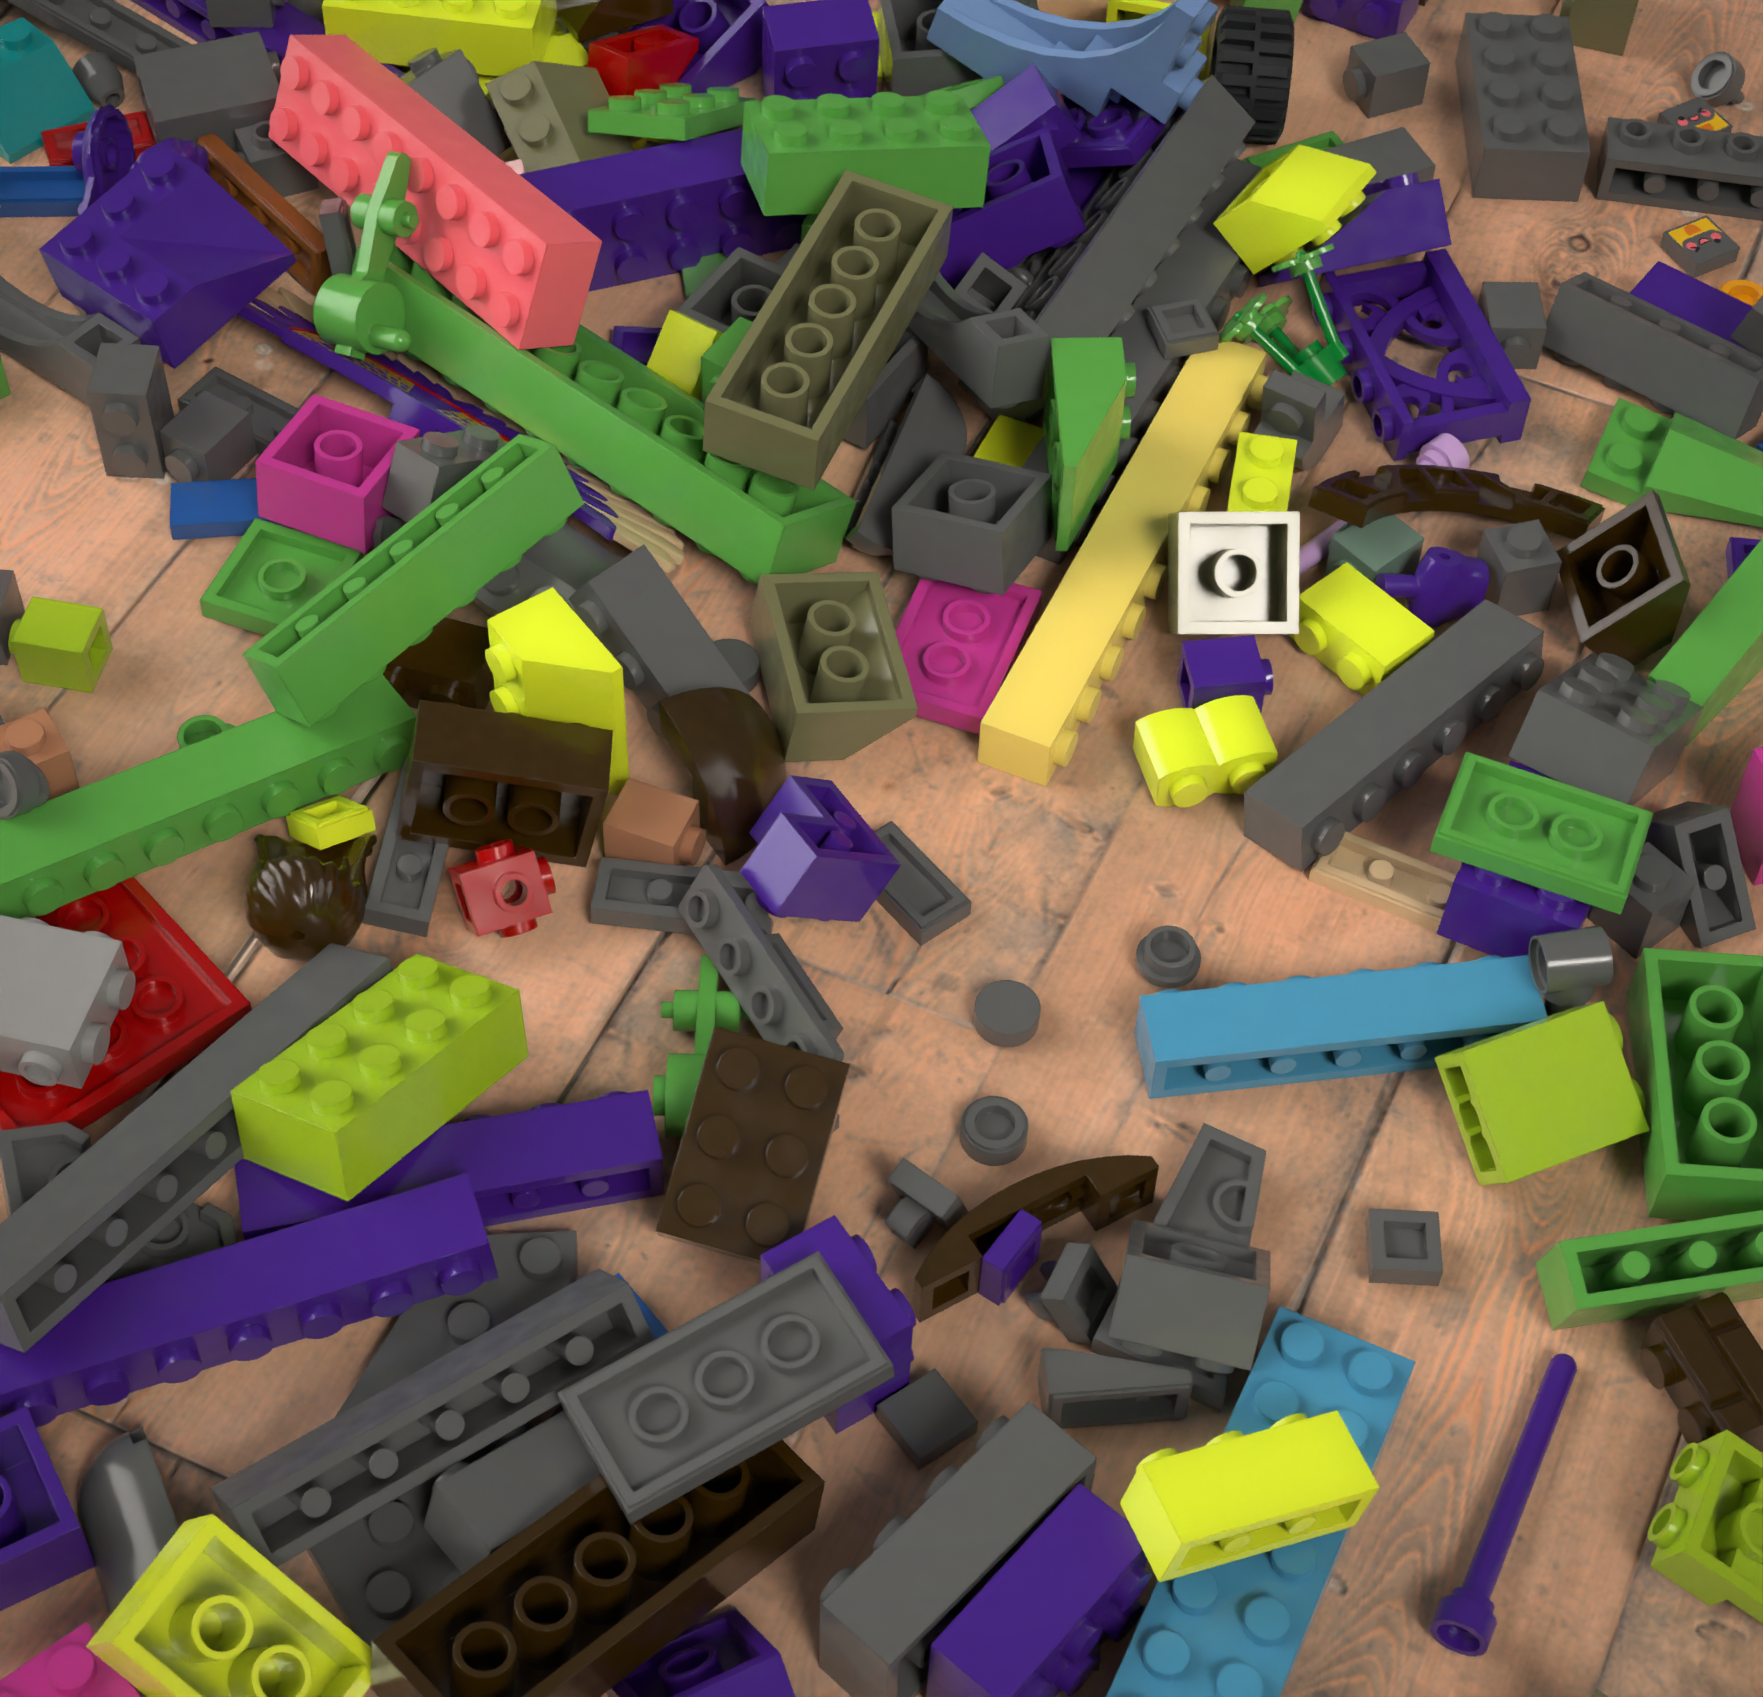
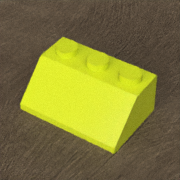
(558, 671)

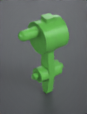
(361, 309)
(697, 1012)

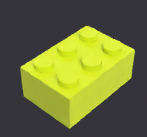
(227, 1625)

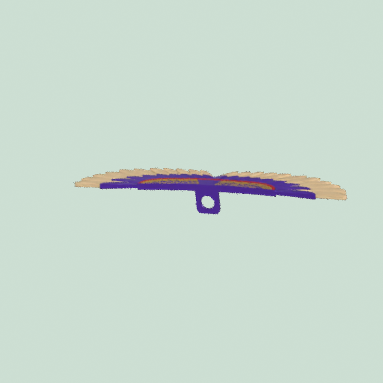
(430, 405)

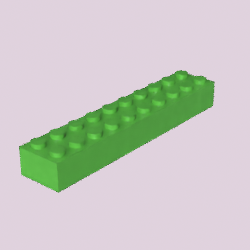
(627, 431)

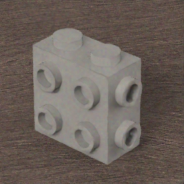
(58, 999)

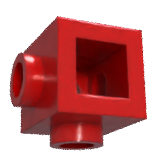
(481, 882)

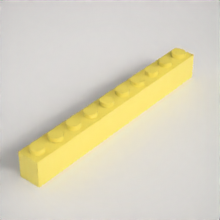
(1120, 566)

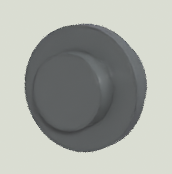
(1168, 957)

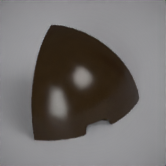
(732, 761)

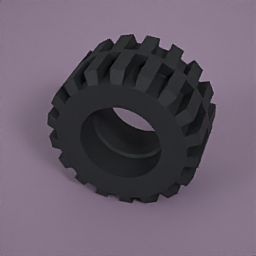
(1255, 65)

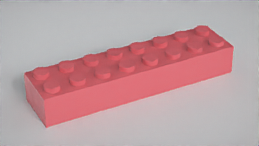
(479, 223)

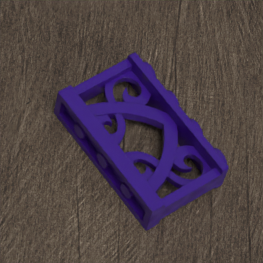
(1490, 390)

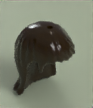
(307, 895)

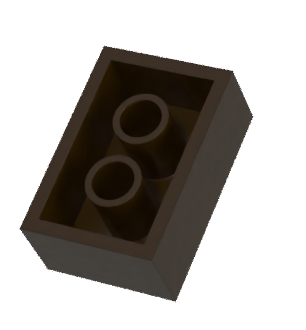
(504, 777)
(752, 1146)

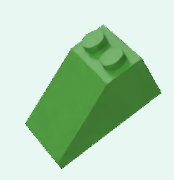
(1084, 424)

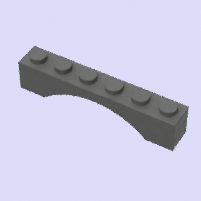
(54, 342)
(992, 353)

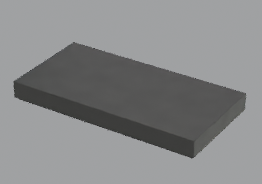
(725, 1386)

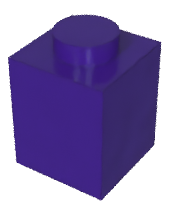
(1222, 669)

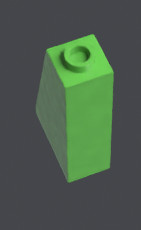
(1721, 645)

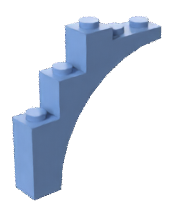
(1088, 61)

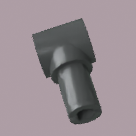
(1570, 965)

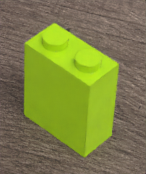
(1543, 1093)

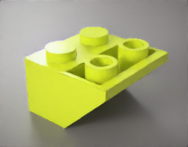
(1293, 204)

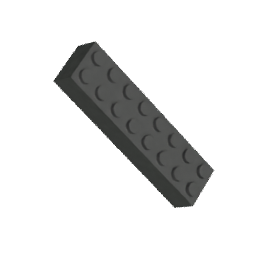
(1132, 229)

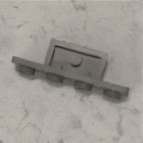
(759, 968)

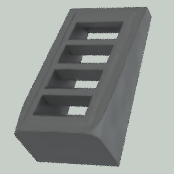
(1106, 1390)

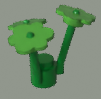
(1261, 326)

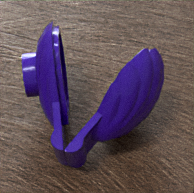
(107, 153)

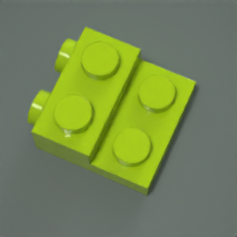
(1715, 1525)

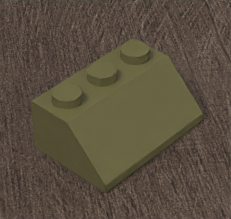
(547, 114)
(829, 662)

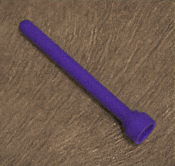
(1466, 1616)

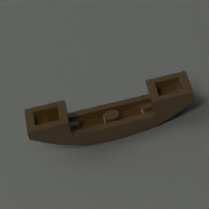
(1098, 1187)

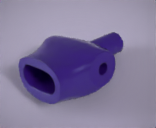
(1442, 587)

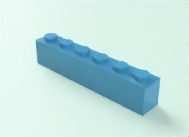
(1328, 1024)

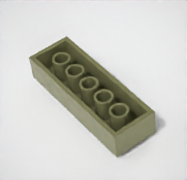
(827, 330)

